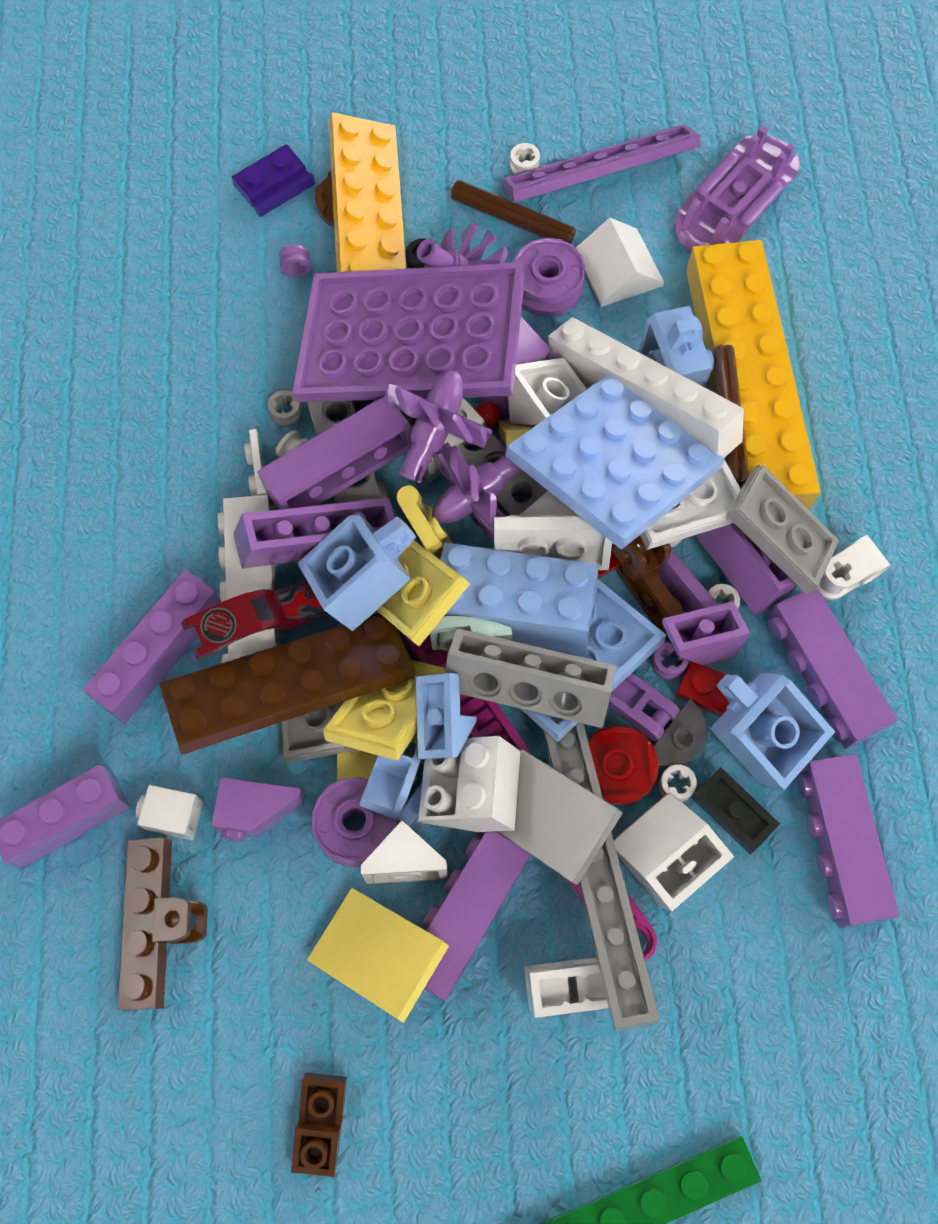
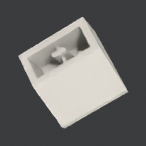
(473, 789)
(671, 852)

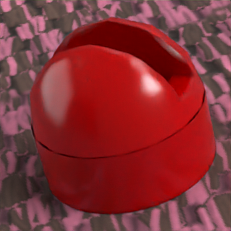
(489, 412)

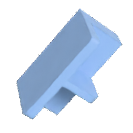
(391, 783)

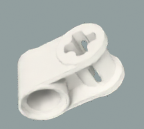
(852, 567)

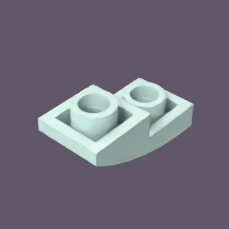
(445, 630)

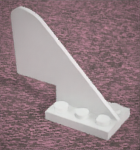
(552, 531)

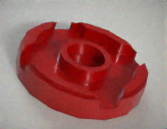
(623, 764)

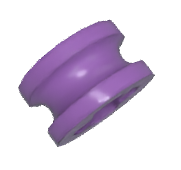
(295, 260)
(671, 672)

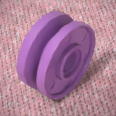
(556, 260)
(329, 819)

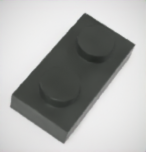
(735, 810)

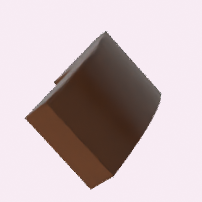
(319, 1125)

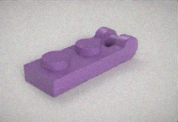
(630, 699)

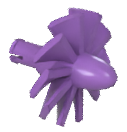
(445, 255)
(435, 419)
(471, 489)

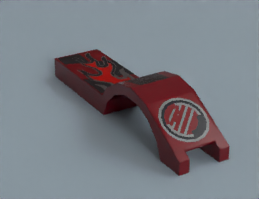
(252, 614)

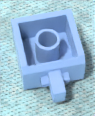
(677, 343)
(357, 568)
(770, 727)

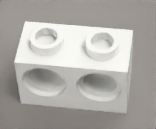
(564, 987)

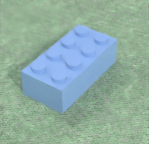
(537, 596)

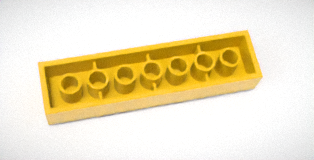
(739, 309)

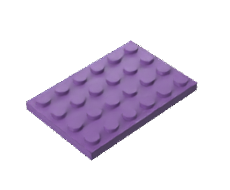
(410, 331)

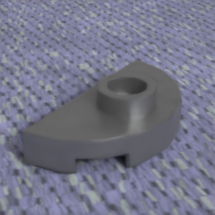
(682, 738)

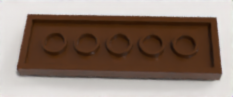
(284, 682)

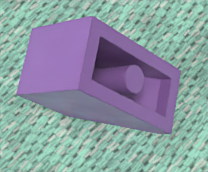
(707, 633)
(252, 808)

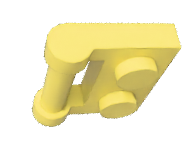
(420, 517)

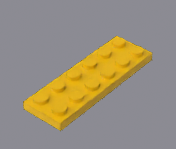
(365, 195)

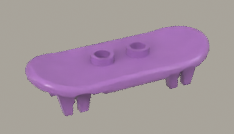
(736, 191)

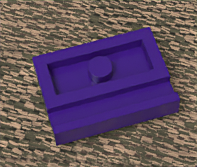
(273, 180)

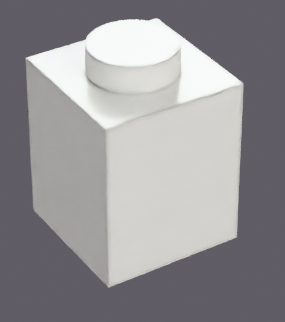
(169, 812)

